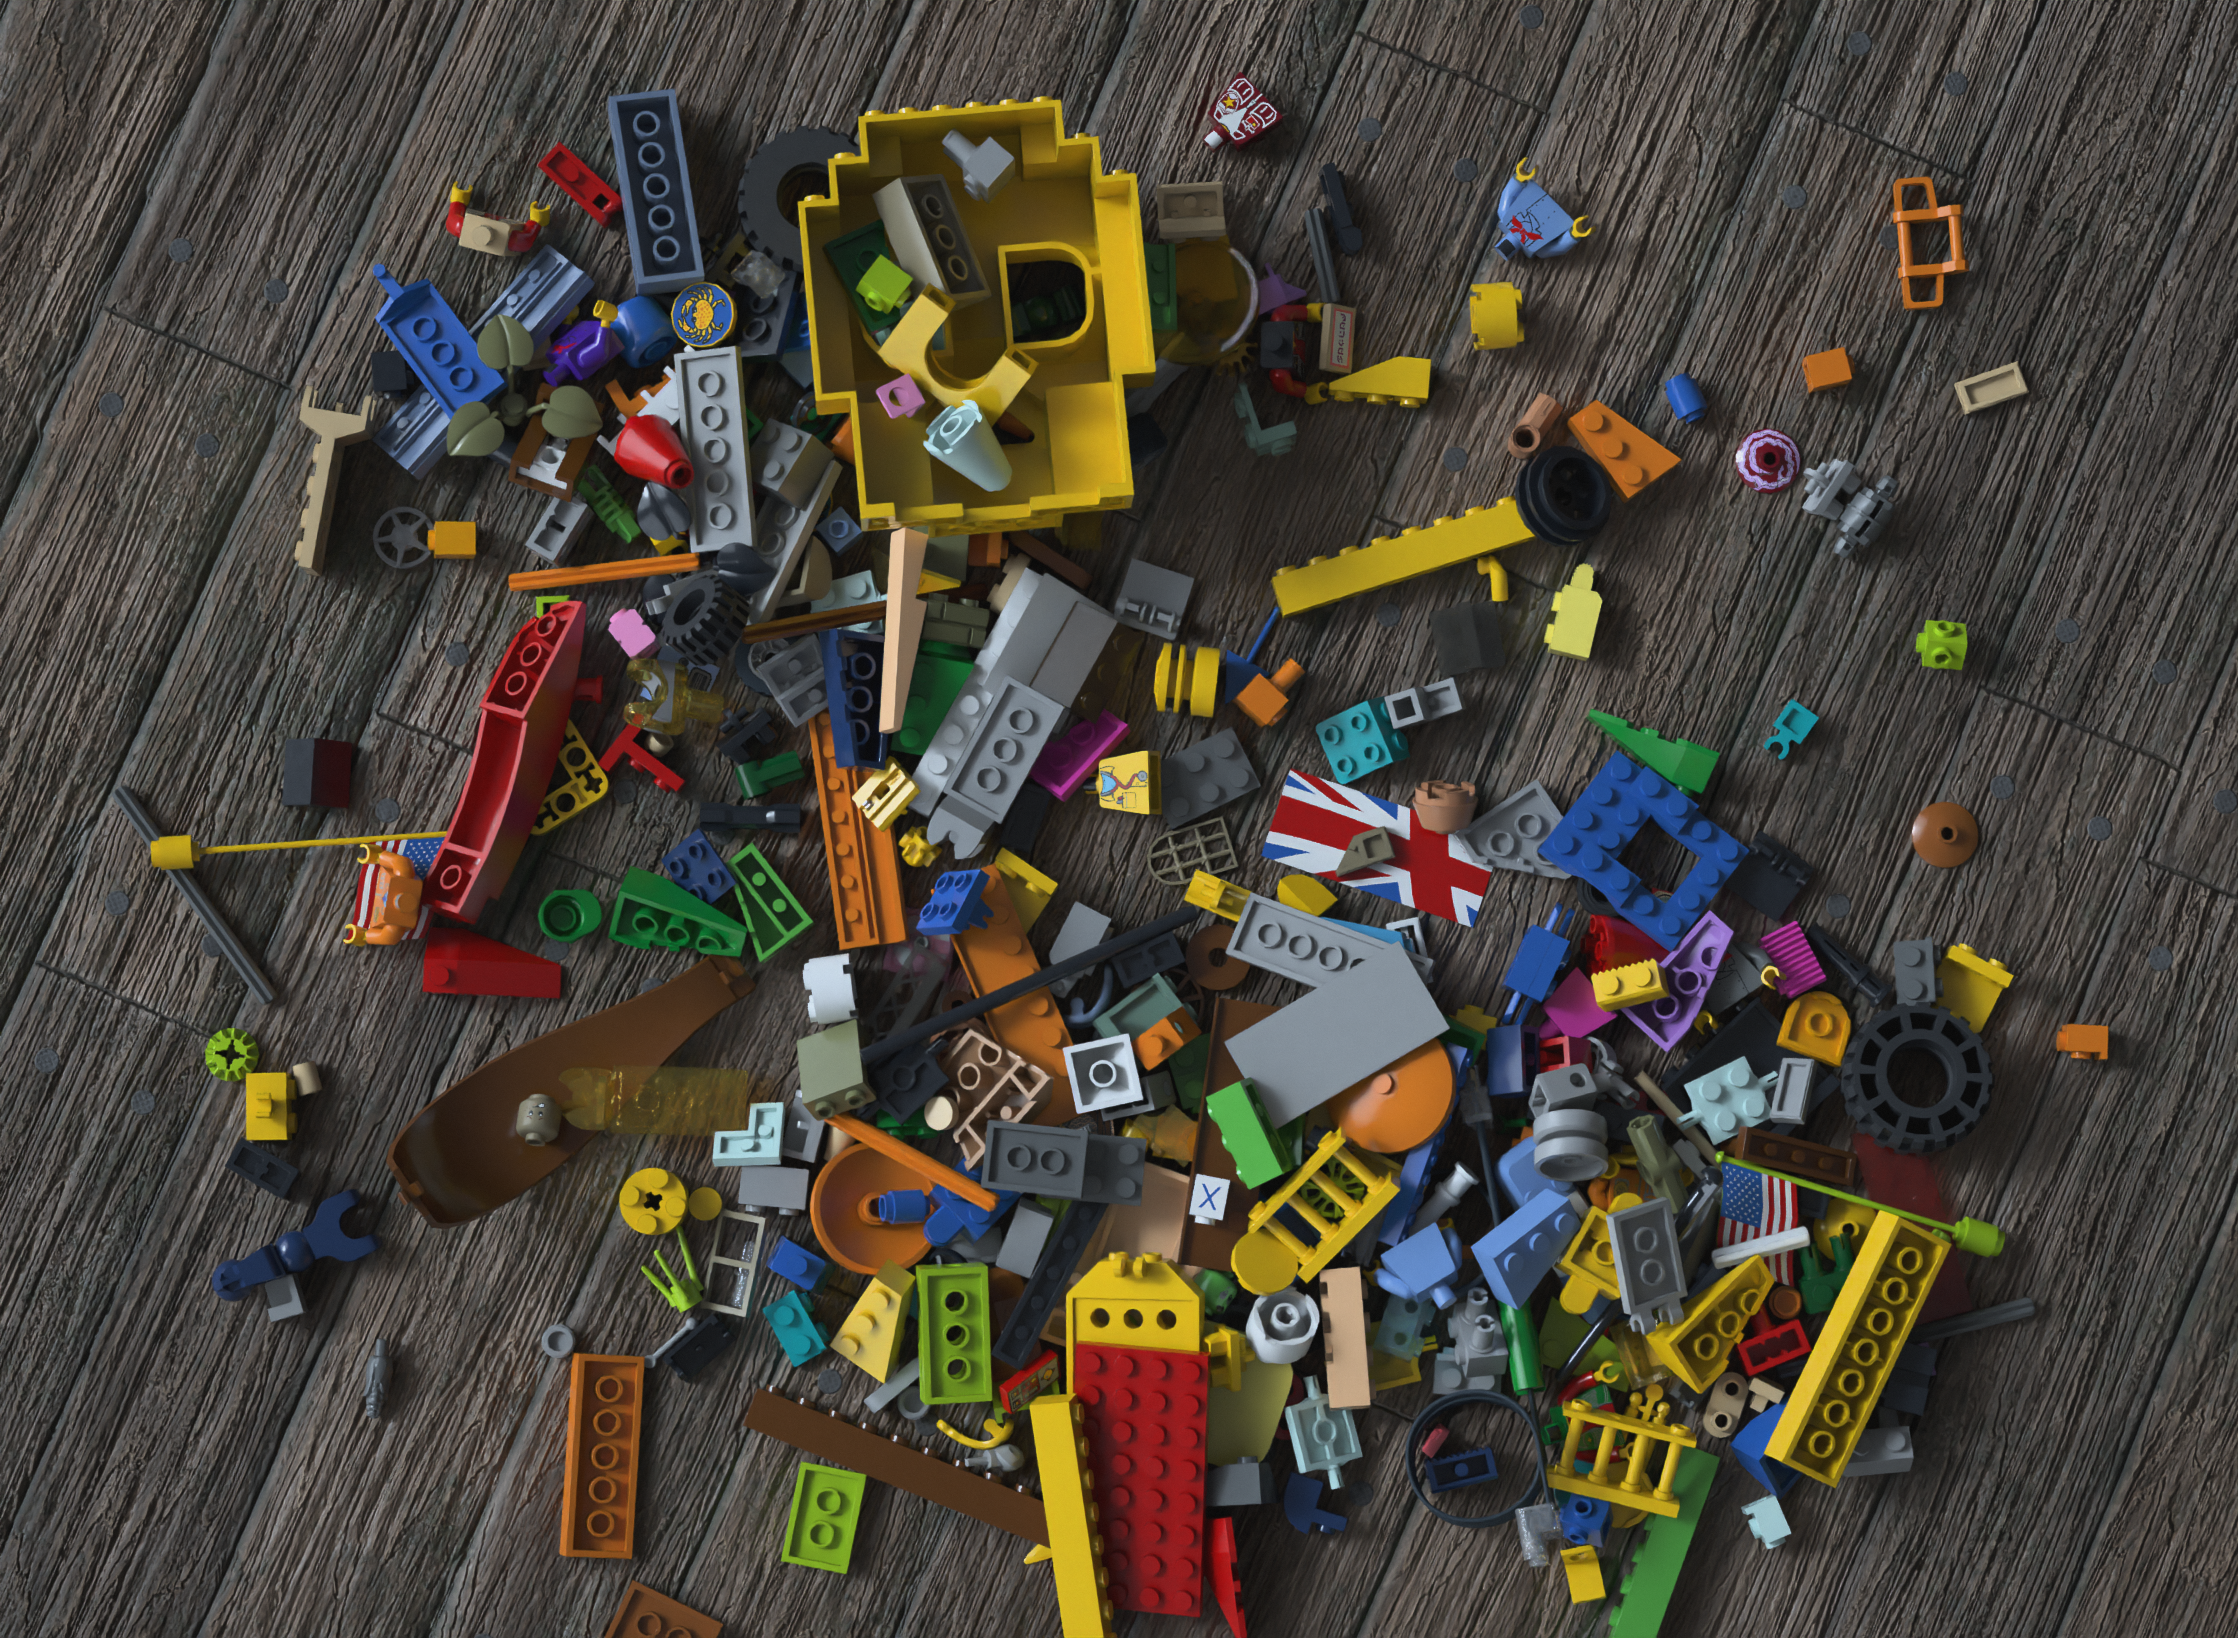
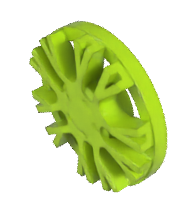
(1339, 1181)

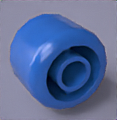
(644, 331)

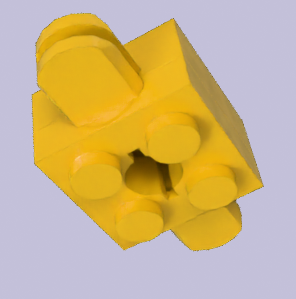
(1590, 1259)

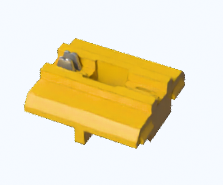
(886, 809)

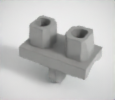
(1825, 484)

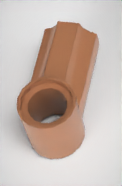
(1535, 425)

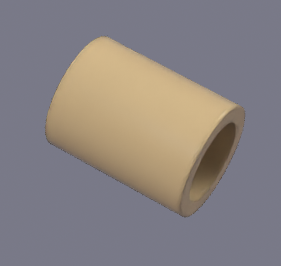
(307, 1078)

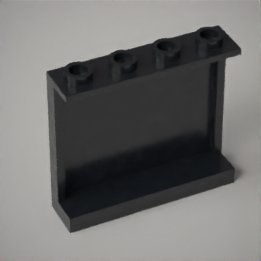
(1748, 1034)

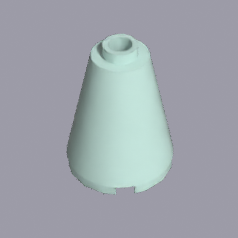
(969, 446)

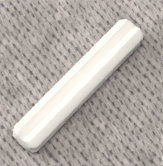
(1761, 1246)

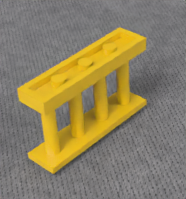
(1333, 1235)
(1629, 1490)

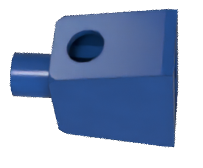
(800, 1265)

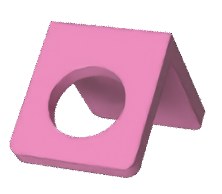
(907, 394)

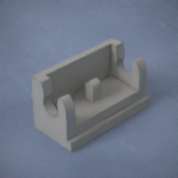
(802, 1133)
(1025, 1237)

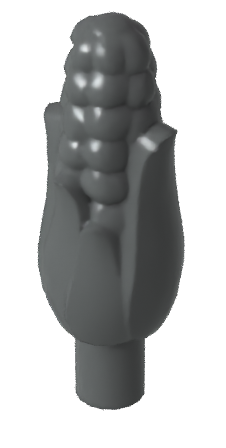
(378, 1378)

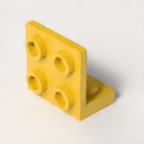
(1026, 887)

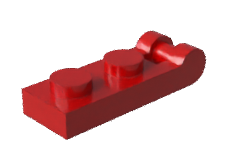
(580, 183)

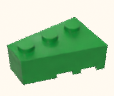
(931, 693)

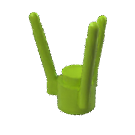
(683, 1292)

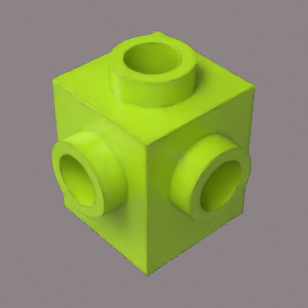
(1942, 644)

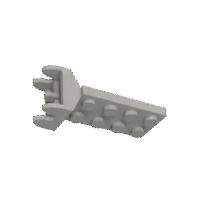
(994, 767)

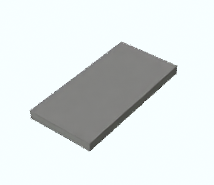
(1337, 1034)

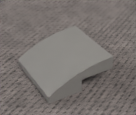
(797, 679)

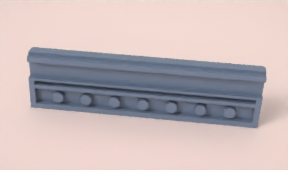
(536, 299)

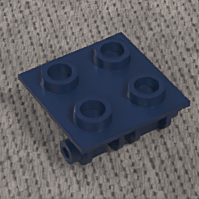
(699, 868)

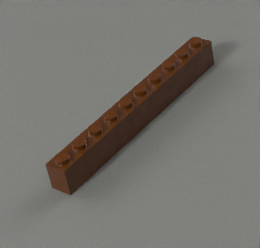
(898, 1464)

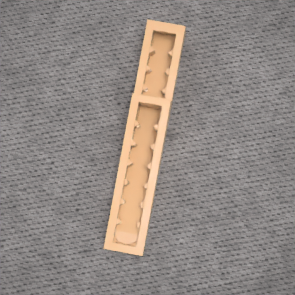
(903, 624)

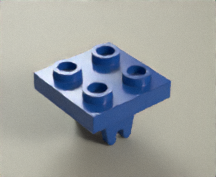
(956, 904)

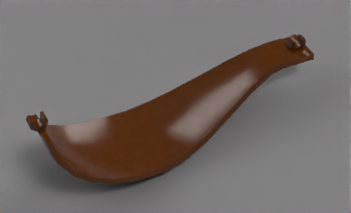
(464, 1147)

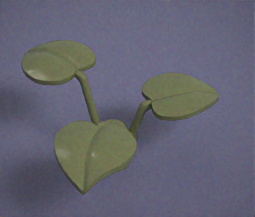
(478, 433)

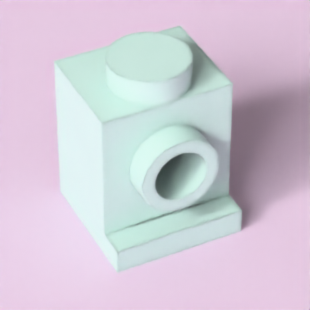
(1767, 1521)

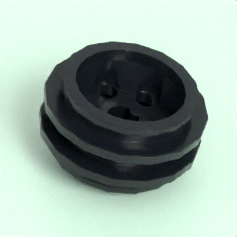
(1555, 487)

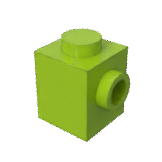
(885, 285)

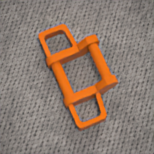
(1934, 214)

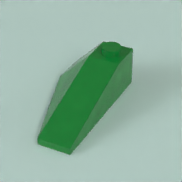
(1677, 762)

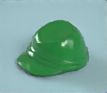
(569, 915)

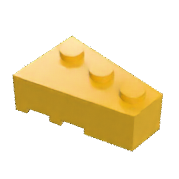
(877, 1322)

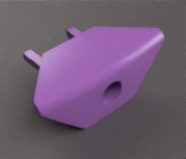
(1276, 293)

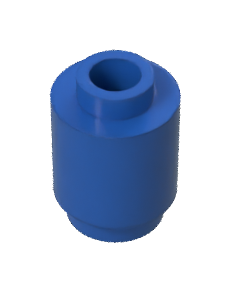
(1686, 398)
(904, 1206)

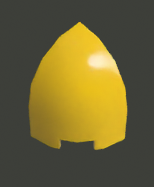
(1305, 894)

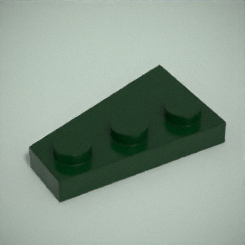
(851, 259)

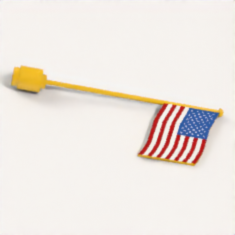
(421, 848)

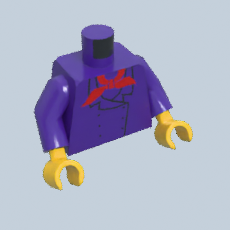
(583, 345)

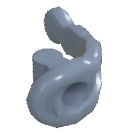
(1078, 1018)

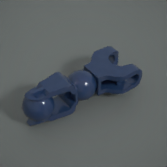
(296, 1250)

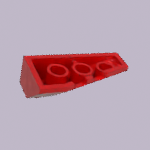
(479, 966)
(1222, 1570)

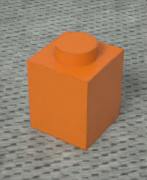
(1828, 369)

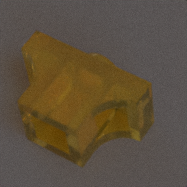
(1168, 1133)

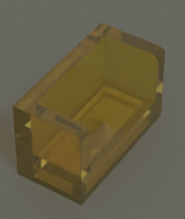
(1637, 1355)

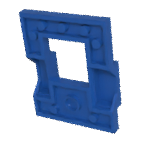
(1609, 818)

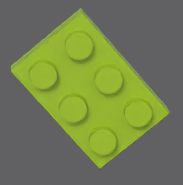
(824, 1517)

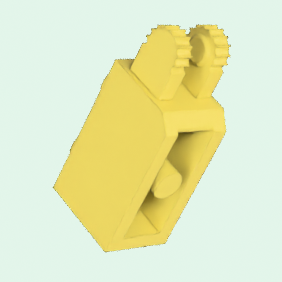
(1575, 616)

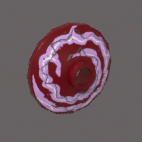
(1758, 474)

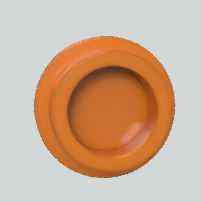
(1785, 1302)

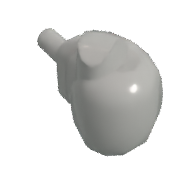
(1003, 1457)

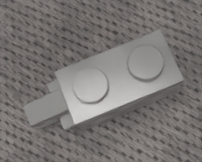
(1080, 932)

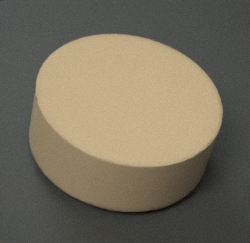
(941, 1113)

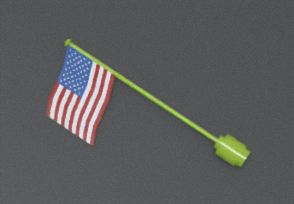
(1765, 1203)

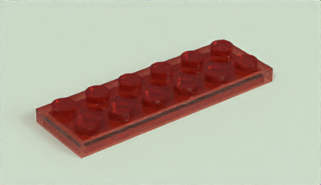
(1911, 1187)

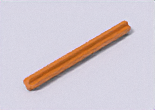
(604, 572)
(915, 1160)

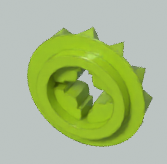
(243, 1043)

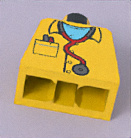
(1129, 783)

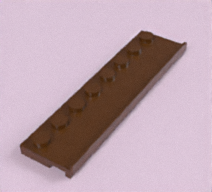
(1202, 1243)

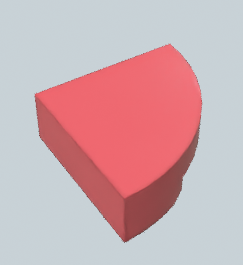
(1435, 1440)

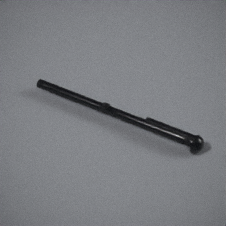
(1683, 1221)

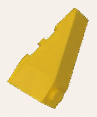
(1712, 1324)

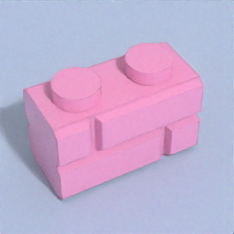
(633, 634)

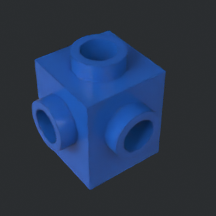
(1586, 1520)

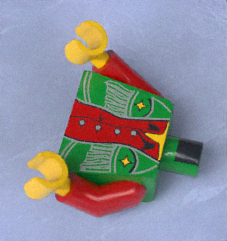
(1586, 1388)

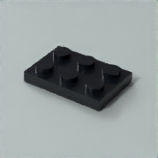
(764, 323)

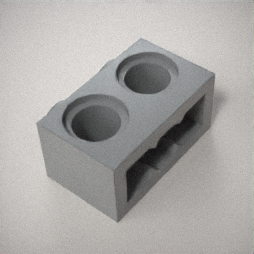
(559, 530)

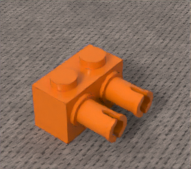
(1265, 698)

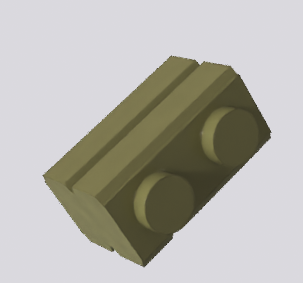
(954, 623)

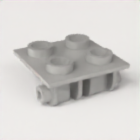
(1153, 599)

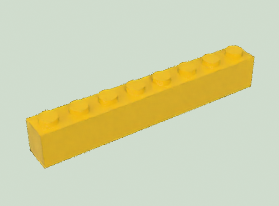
(1400, 558)
(1071, 1516)

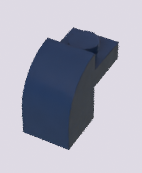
(1300, 1505)

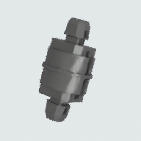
(1866, 516)

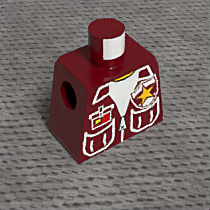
(1240, 116)

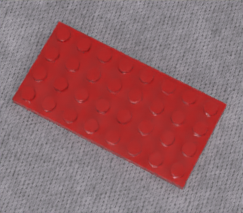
(1149, 1470)

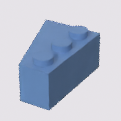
(1526, 1246)

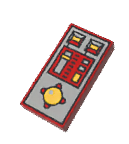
(1030, 1381)

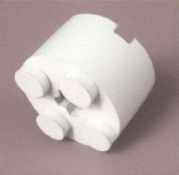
(832, 989)
(1282, 1326)

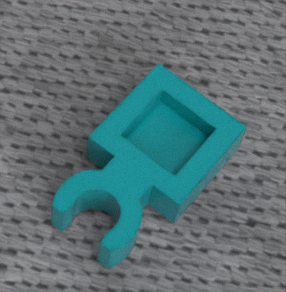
(1793, 724)

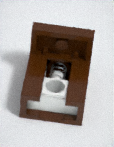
(550, 467)

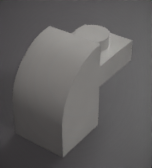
(1425, 703)

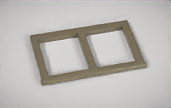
(754, 1266)

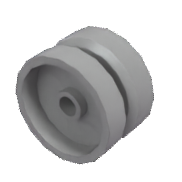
(1570, 1145)

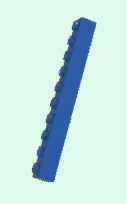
(1419, 1164)

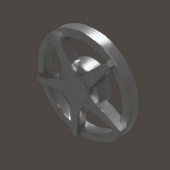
(402, 537)

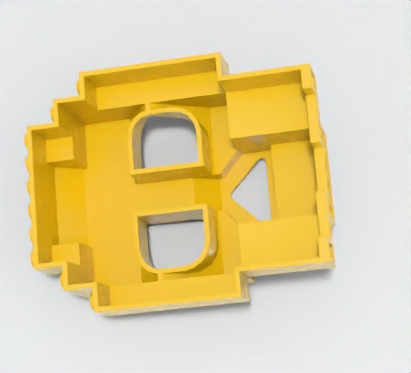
(1075, 397)

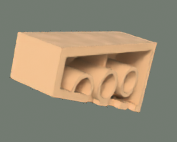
(1345, 1340)

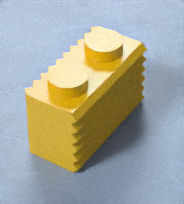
(1630, 985)

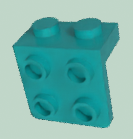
(1361, 740)

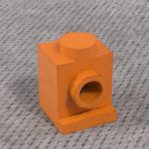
(2083, 1040)

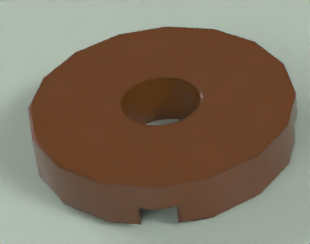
(1202, 970)

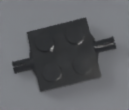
(906, 1081)

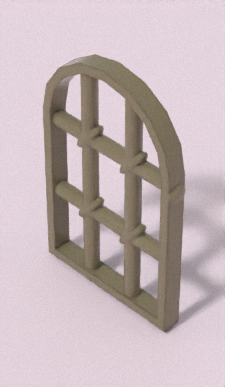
(1199, 842)

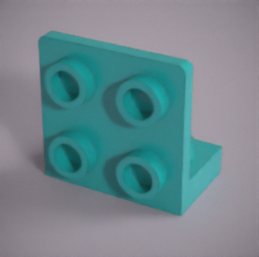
(797, 1328)

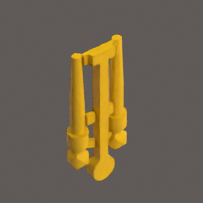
(1654, 1393)

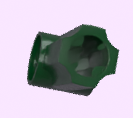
(761, 777)

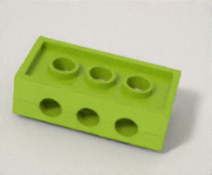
(934, 1319)

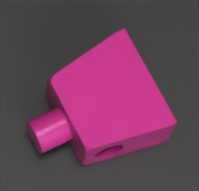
(1572, 1009)

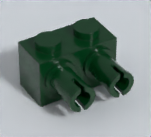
(1819, 1286)

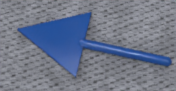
(1241, 671)

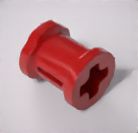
(589, 689)

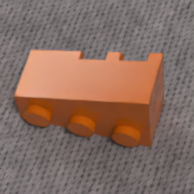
(1622, 450)

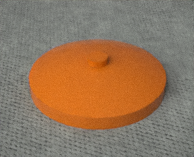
(1399, 1103)
(847, 1211)

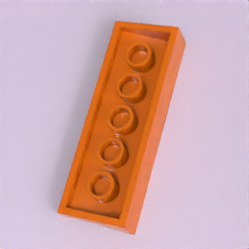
(602, 1456)

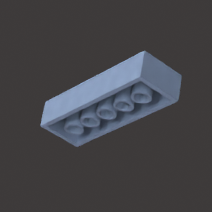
(655, 191)

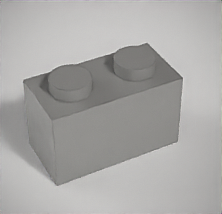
(774, 1188)

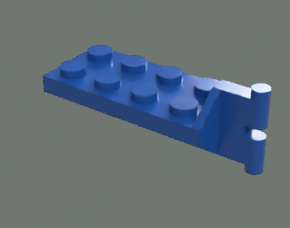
(435, 344)

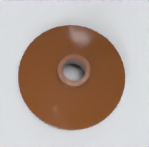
(1932, 846)

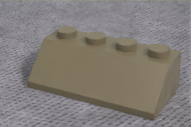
(931, 238)

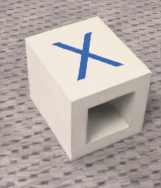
(1209, 1199)

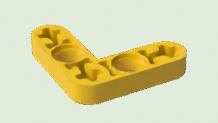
(576, 787)

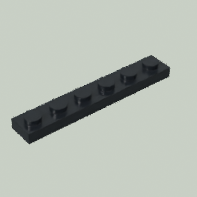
(1048, 1282)

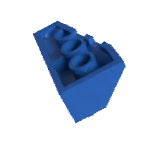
(1750, 1448)

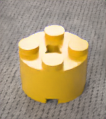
(1495, 315)
(636, 1194)

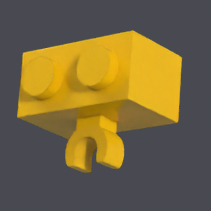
(270, 1106)

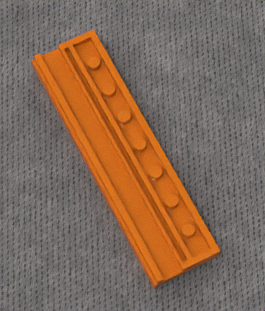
(859, 855)
(1031, 1023)

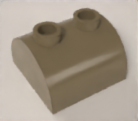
(811, 576)

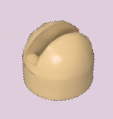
(658, 744)

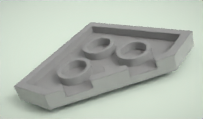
(1514, 832)

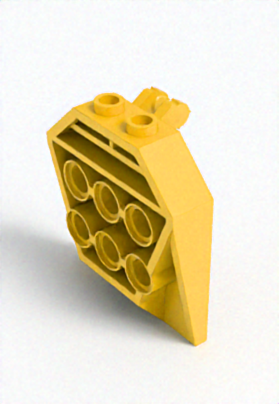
(1139, 1284)

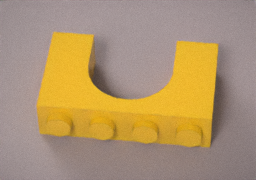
(912, 352)

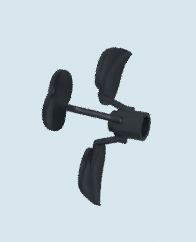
(666, 514)

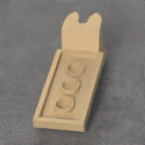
(336, 432)

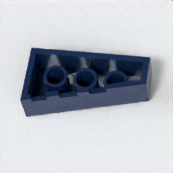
(854, 697)

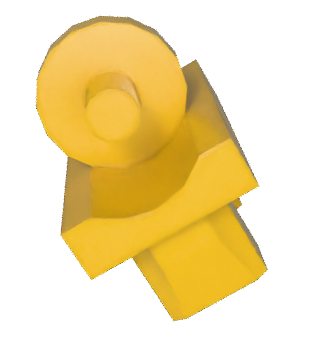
(1217, 895)
(1230, 1357)

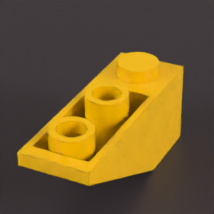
(1394, 380)

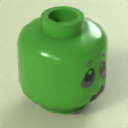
(1218, 1289)

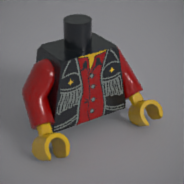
(1285, 351)

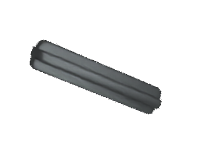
(1322, 256)

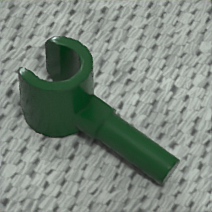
(1511, 1123)

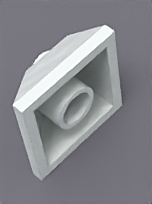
(1103, 1073)

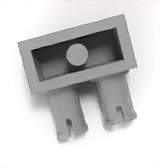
(984, 167)
(1478, 1336)
(1883, 1448)

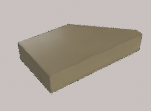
(1366, 850)

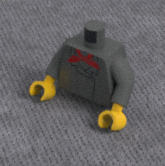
(1740, 973)

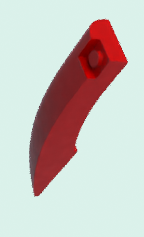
(511, 764)

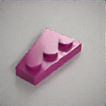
(1074, 757)

